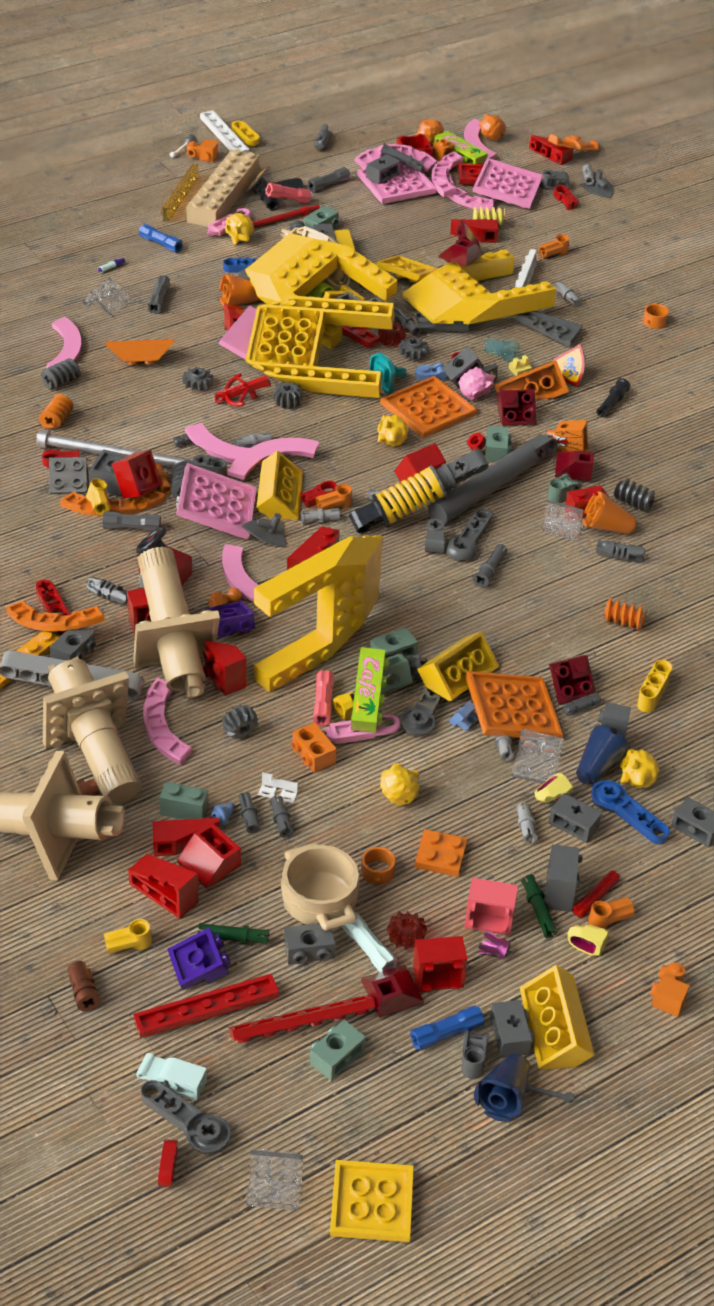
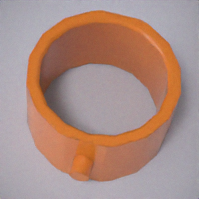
(655, 316)
(378, 854)

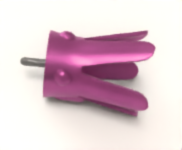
(496, 947)

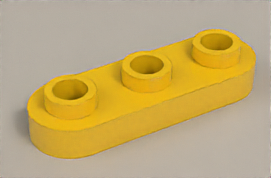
(245, 133)

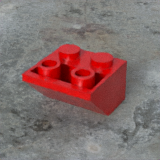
(225, 666)
(210, 855)

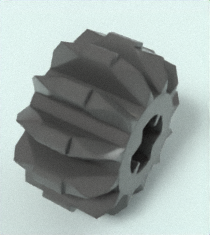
(288, 395)
(240, 721)

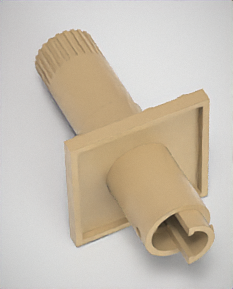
(173, 635)
(90, 715)
(59, 815)

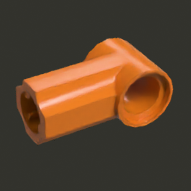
(557, 246)
(340, 498)
(607, 913)

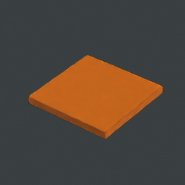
(429, 406)
(512, 703)

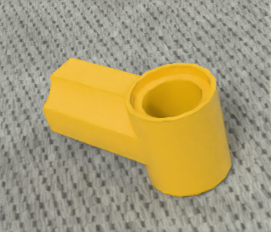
(97, 496)
(136, 935)

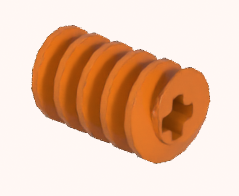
(56, 411)
(625, 614)

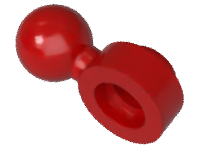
(476, 441)

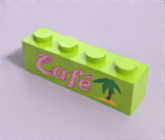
(469, 152)
(368, 690)

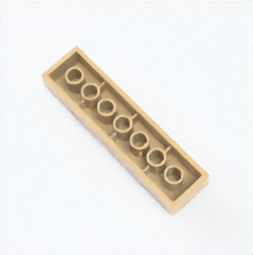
(223, 188)

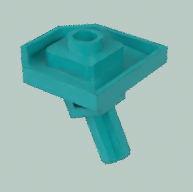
(388, 370)

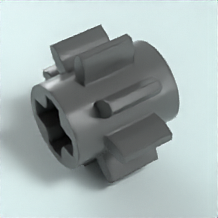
(414, 663)

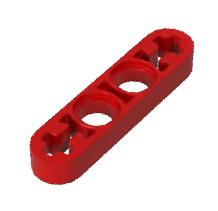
(57, 606)

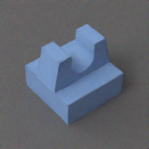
(461, 716)

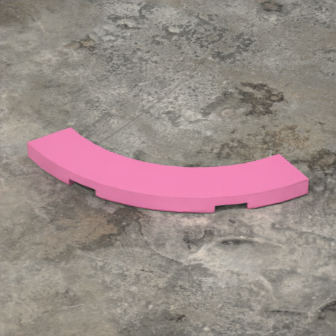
(471, 135)
(373, 154)
(440, 172)
(462, 198)
(72, 340)
(213, 445)
(250, 458)
(235, 572)
(157, 726)

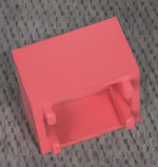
(491, 906)

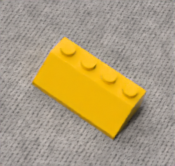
(279, 487)
(447, 670)
(556, 1020)

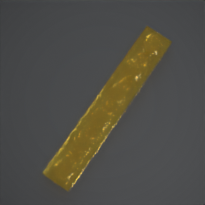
(180, 192)

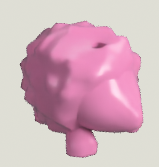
(476, 383)

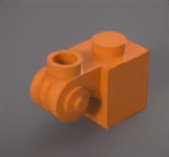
(207, 151)
(670, 992)

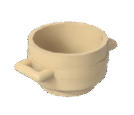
(320, 885)

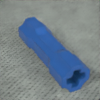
(151, 234)
(431, 1034)

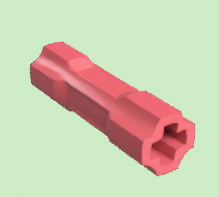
(278, 191)
(323, 699)

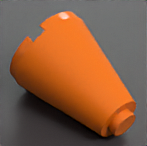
(237, 290)
(608, 515)

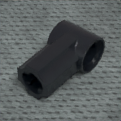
(271, 203)

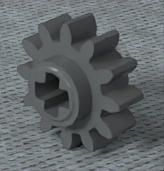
(413, 348)
(197, 379)

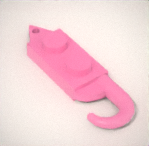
(218, 226)
(342, 732)

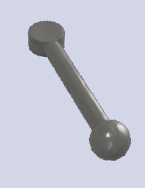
(568, 1096)

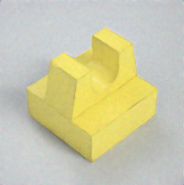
(520, 366)

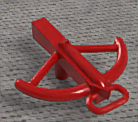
(244, 388)

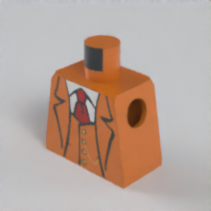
(571, 436)

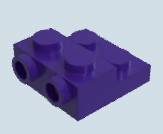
(234, 618)
(199, 959)

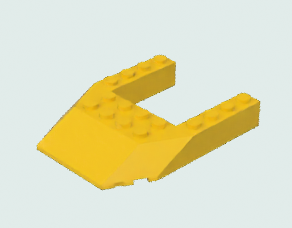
(303, 262)
(455, 294)
(290, 337)
(347, 591)

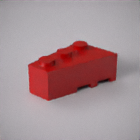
(316, 543)
(165, 884)

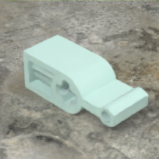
(177, 1075)

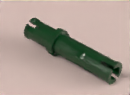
(536, 899)
(241, 934)

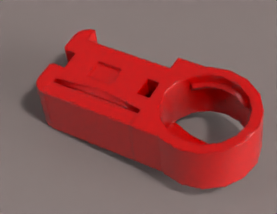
(565, 197)
(57, 454)
(309, 497)

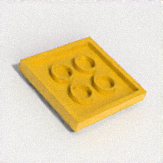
(406, 268)
(372, 1201)

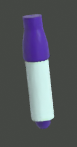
(112, 264)

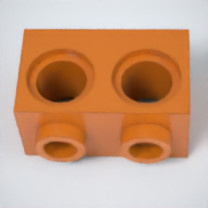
(314, 747)

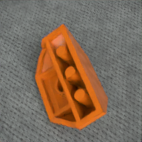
(140, 350)

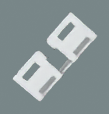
(267, 779)

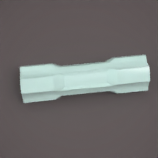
(379, 954)

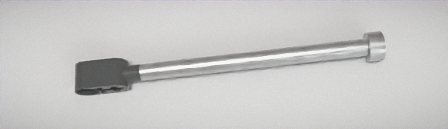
(209, 463)

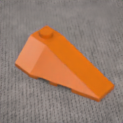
(546, 381)

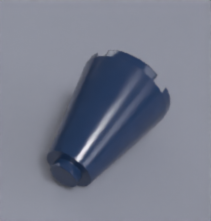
(601, 754)
(504, 1088)

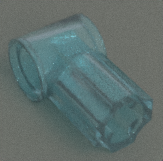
(506, 350)

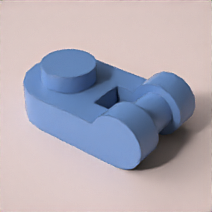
(426, 371)

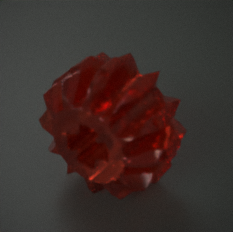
(394, 336)
(406, 929)

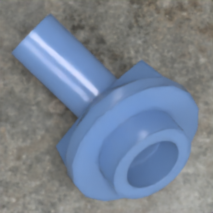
(223, 812)

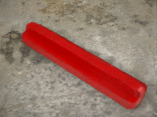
(596, 893)

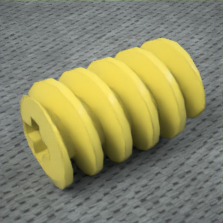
(495, 215)

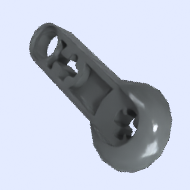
(465, 545)
(422, 711)
(188, 1119)

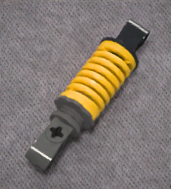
(415, 490)

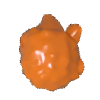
(492, 127)
(430, 129)

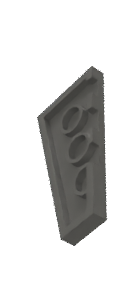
(551, 326)

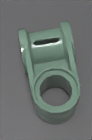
(560, 486)

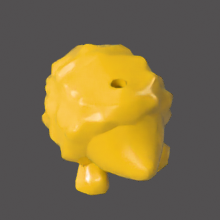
(239, 227)
(392, 430)
(639, 769)
(400, 784)

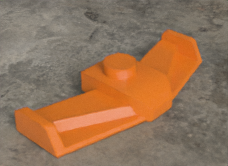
(574, 142)

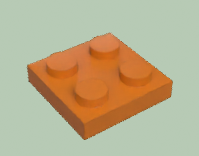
(441, 853)

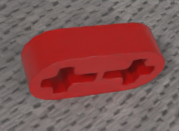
(168, 1163)

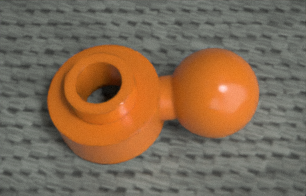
(218, 598)

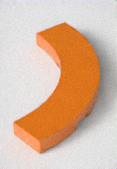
(138, 504)
(30, 618)

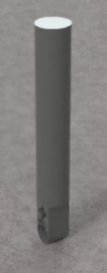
(493, 478)

